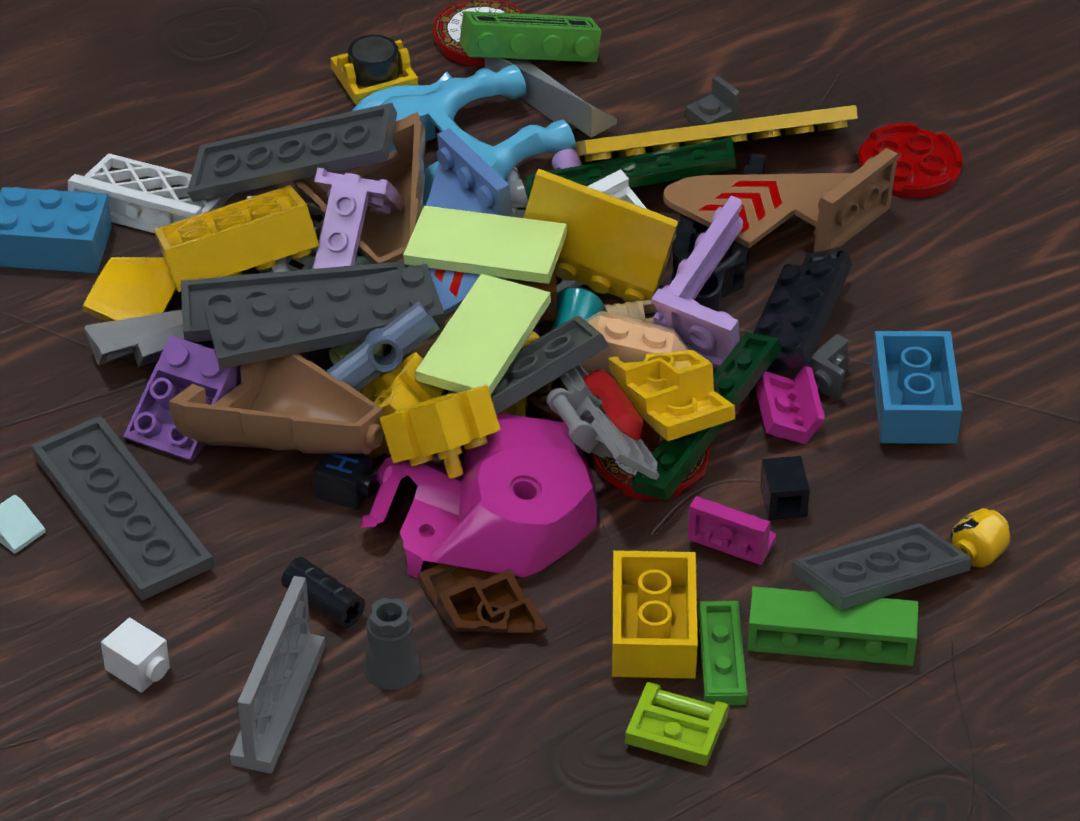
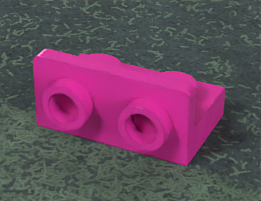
(730, 530)

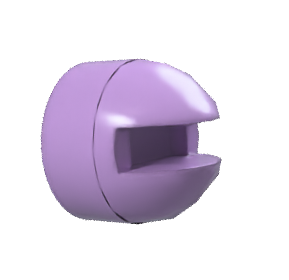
(565, 159)

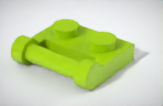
(676, 732)

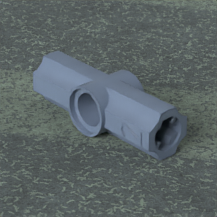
(402, 333)

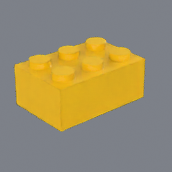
(654, 614)

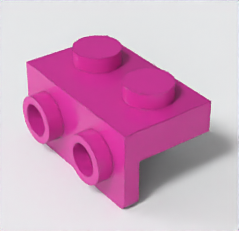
(790, 406)

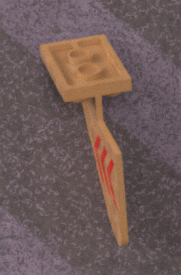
(831, 202)

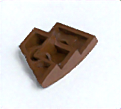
(480, 600)

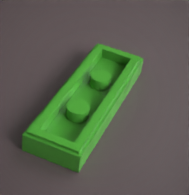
(721, 652)

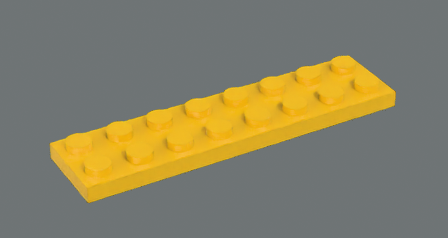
(737, 130)

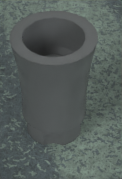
(391, 646)

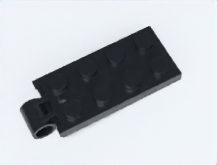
(803, 305)

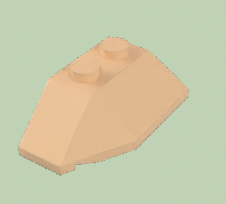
(630, 340)

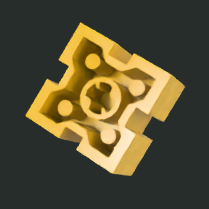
(398, 391)
(441, 428)

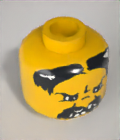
(982, 536)

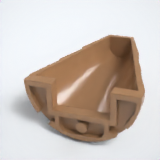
(387, 236)
(282, 407)

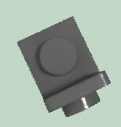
(717, 107)
(830, 366)

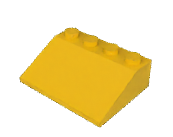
(238, 237)
(607, 241)

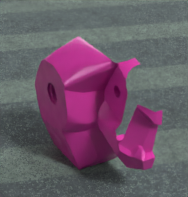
(513, 508)

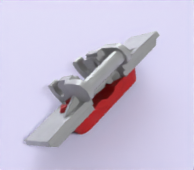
(602, 418)

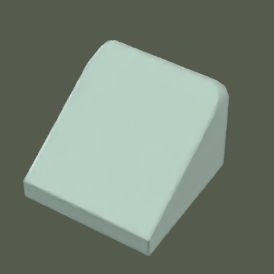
(18, 524)

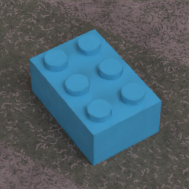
(53, 229)
(916, 387)

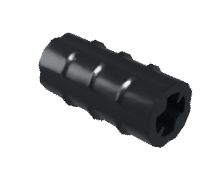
(326, 593)

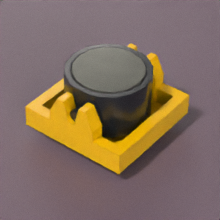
(372, 66)

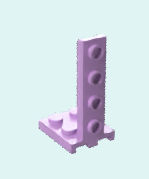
(346, 214)
(701, 328)

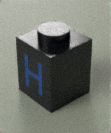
(344, 479)
(784, 487)

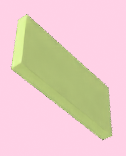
(486, 244)
(483, 335)

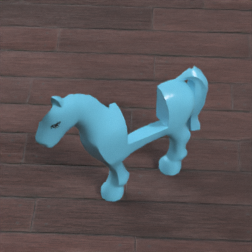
(442, 100)

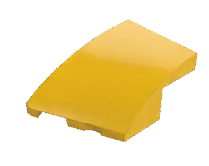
(131, 289)
(673, 392)

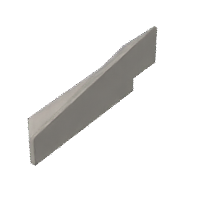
(555, 99)
(138, 336)

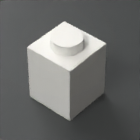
(135, 655)

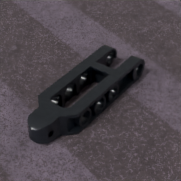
(731, 271)

